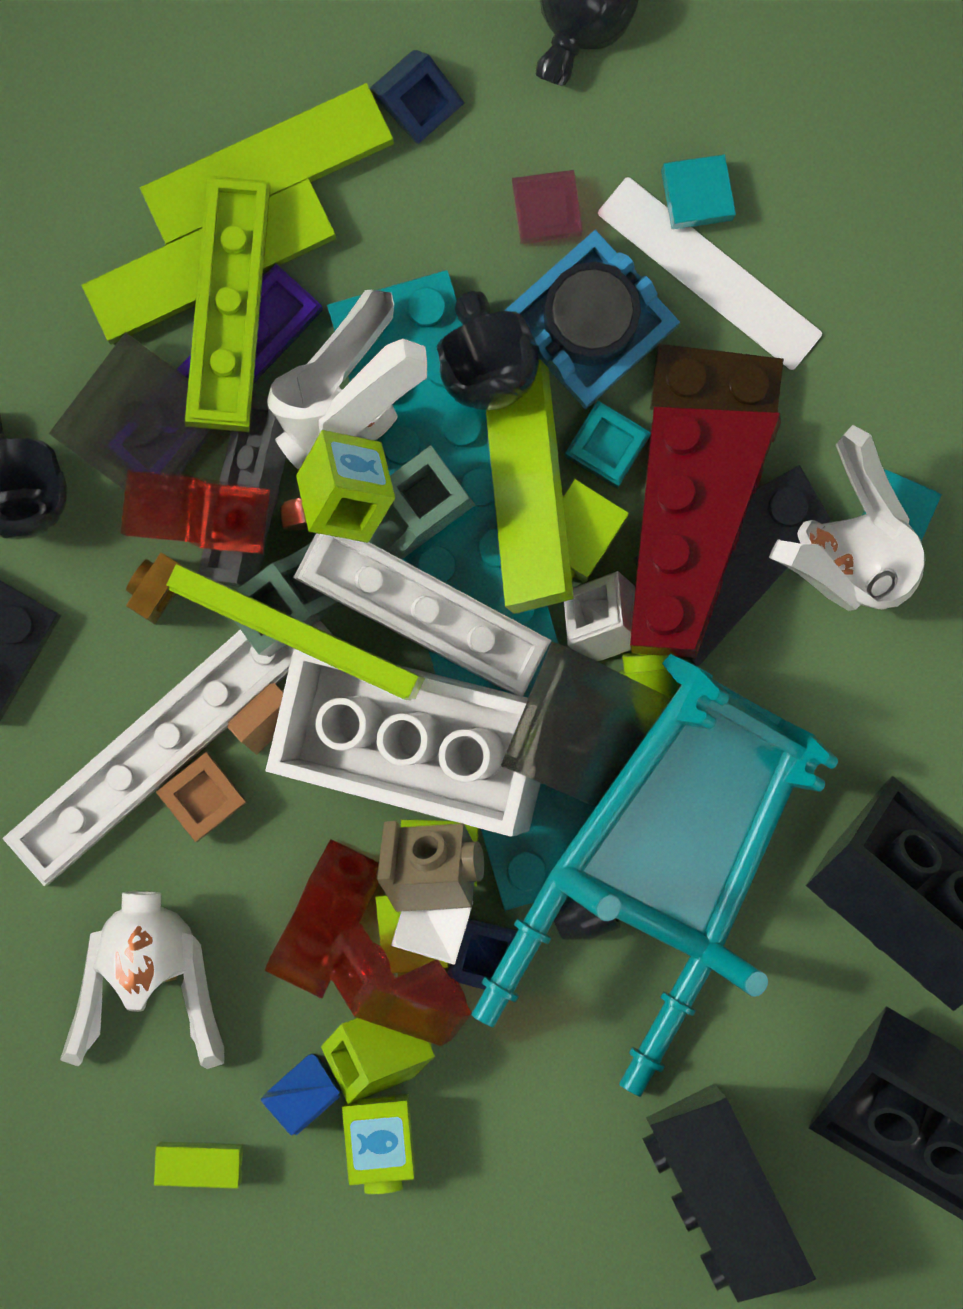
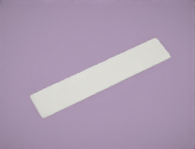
(710, 274)

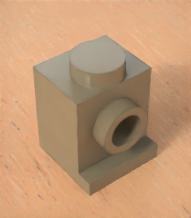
(429, 866)

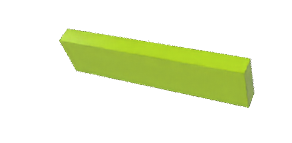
(284, 154)
(167, 278)
(227, 304)
(529, 500)
(295, 633)

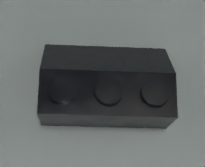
(902, 887)
(901, 1108)
(726, 1197)

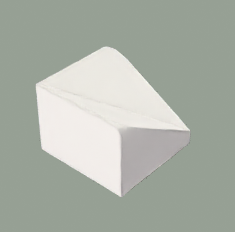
(601, 617)
(432, 932)

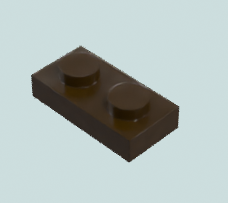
(715, 380)

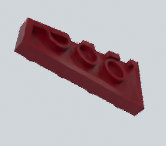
(693, 514)

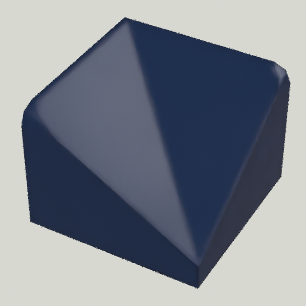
(480, 952)

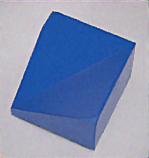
(302, 1094)

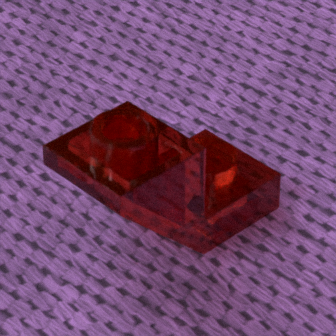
(195, 511)
(329, 905)
(417, 1003)

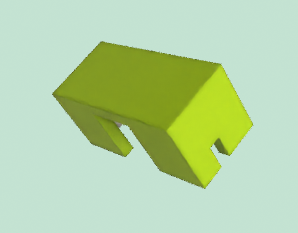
(198, 1165)

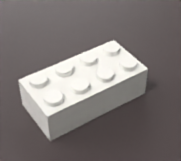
(416, 754)

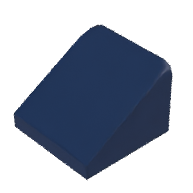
(417, 95)

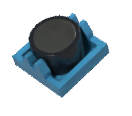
(594, 318)

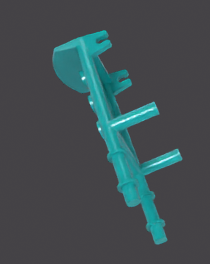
(676, 847)

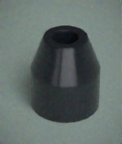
(578, 923)

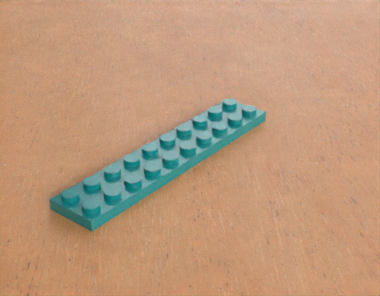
(467, 550)

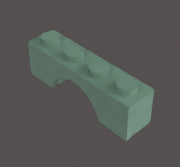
(424, 504)

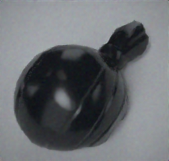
(577, 27)
(489, 357)
(30, 487)

